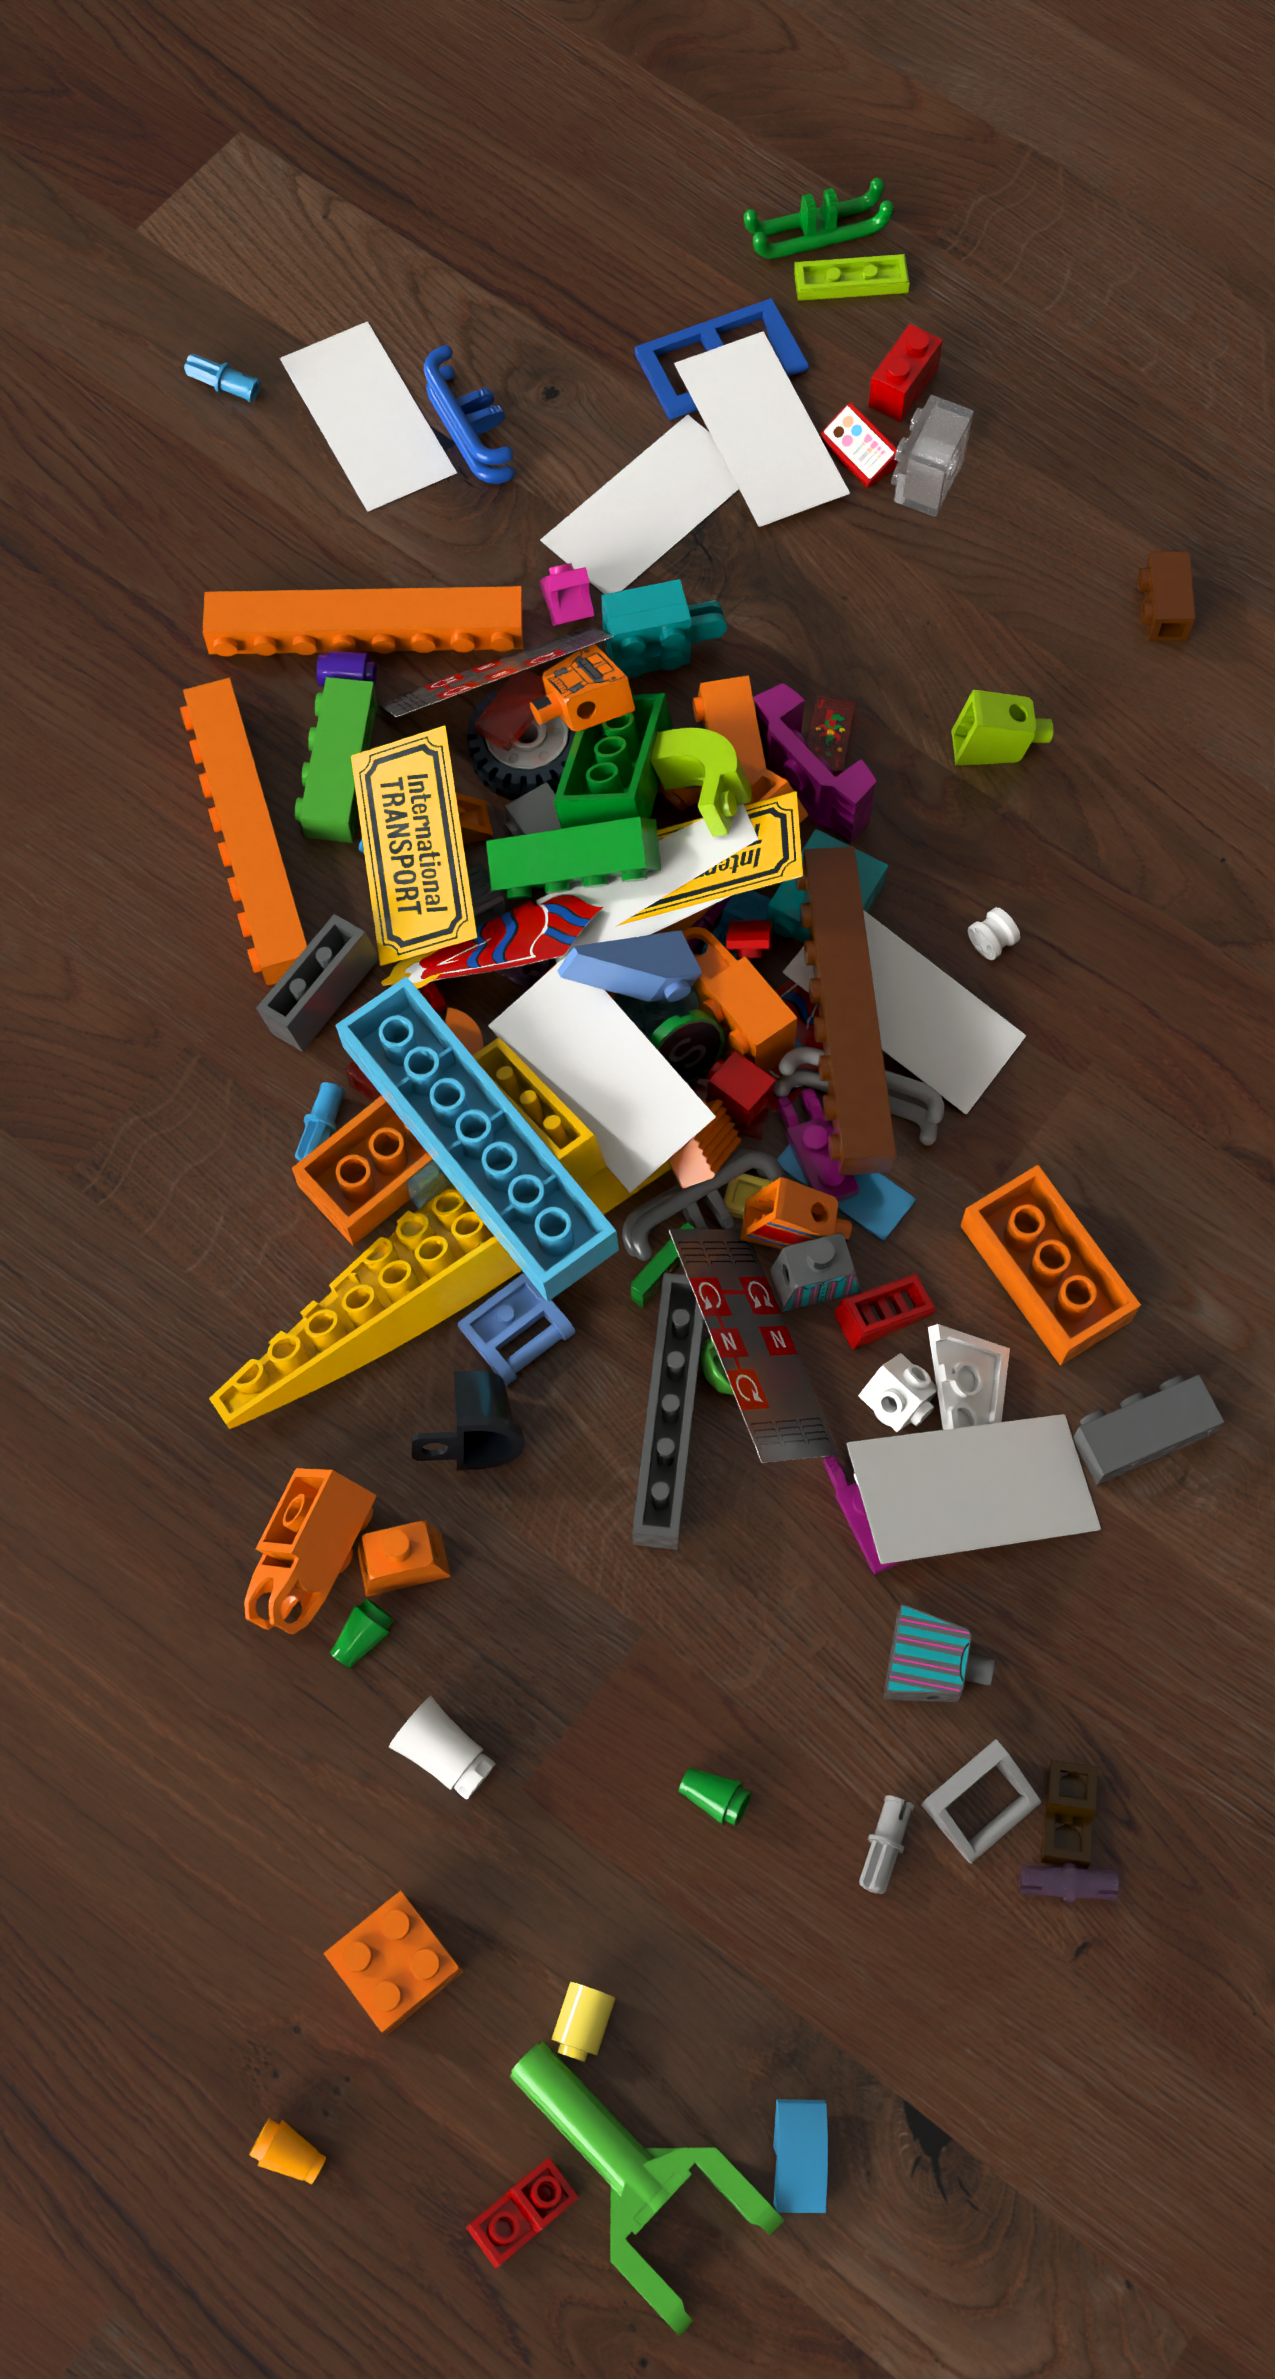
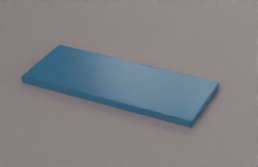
(875, 1208)

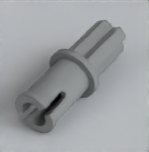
(885, 1844)

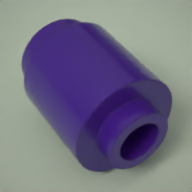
(346, 666)

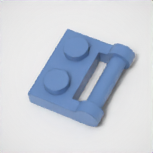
(505, 1318)

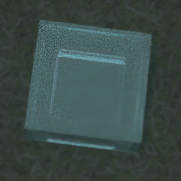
(427, 1184)

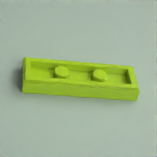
(851, 277)

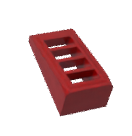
(859, 1321)

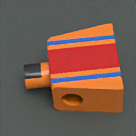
(791, 1214)

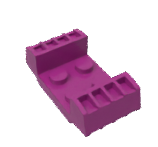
(830, 801)

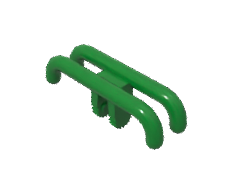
(819, 223)

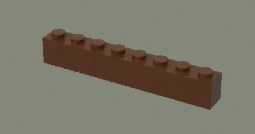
(847, 1013)

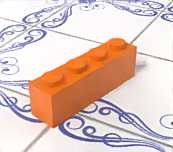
(729, 710)

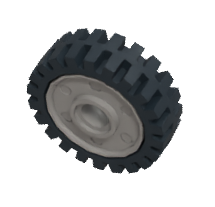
(525, 764)

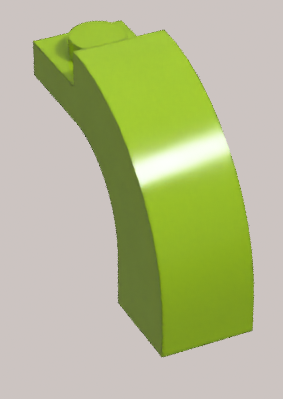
(706, 760)

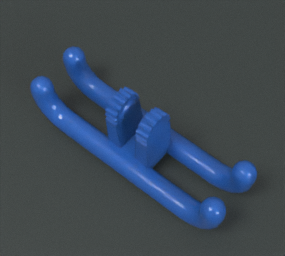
(467, 418)

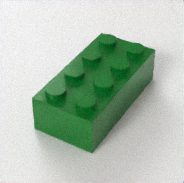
(611, 767)

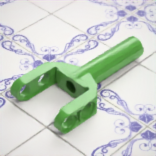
(638, 2175)

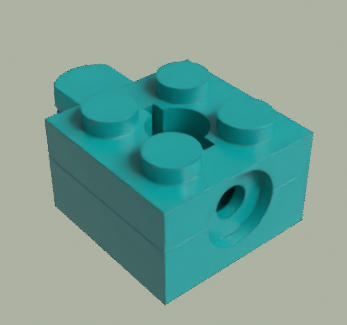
(656, 627)

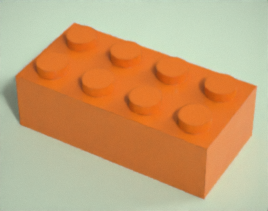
(362, 1170)
(1049, 1265)

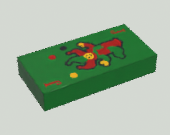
(651, 1277)

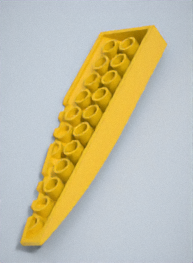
(387, 1297)

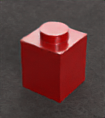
(741, 1087)

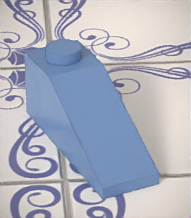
(636, 967)

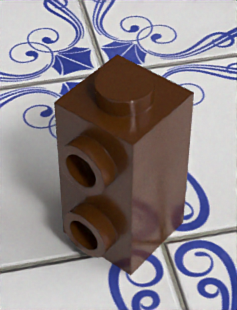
(1168, 596)

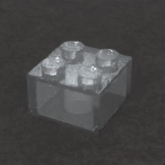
(931, 455)

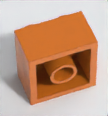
(393, 1963)

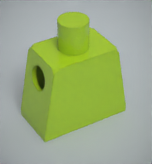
(997, 729)

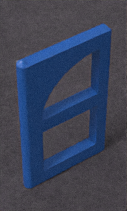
(707, 332)

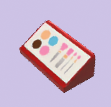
(859, 445)

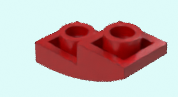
(750, 937)
(522, 2212)

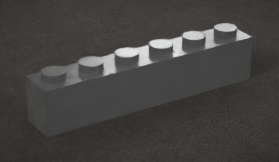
(669, 1416)

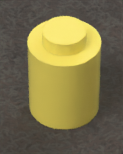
(582, 2021)

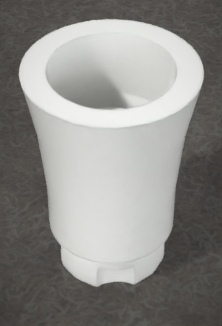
(443, 1749)

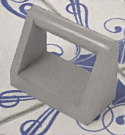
(962, 1781)

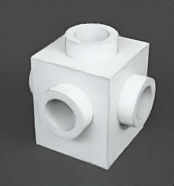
(900, 1393)

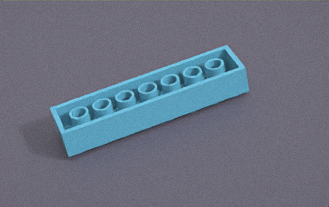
(478, 1139)

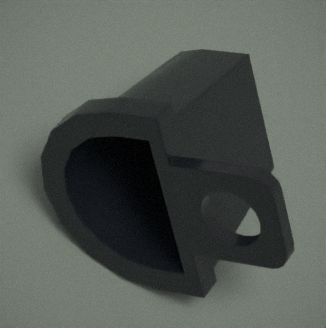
(483, 1425)

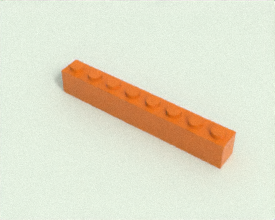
(363, 620)
(246, 827)

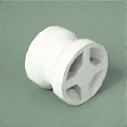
(993, 933)

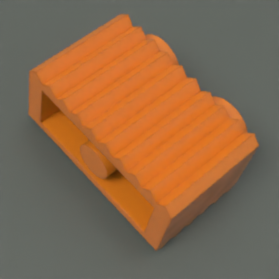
(707, 1150)

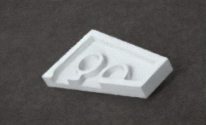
(968, 1377)

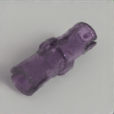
(1068, 1882)

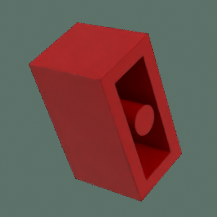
(905, 372)

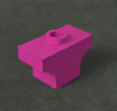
(567, 594)

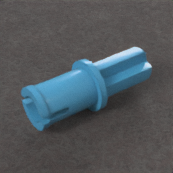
(222, 377)
(321, 1120)

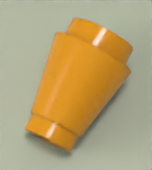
(287, 2152)

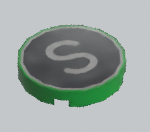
(689, 1043)

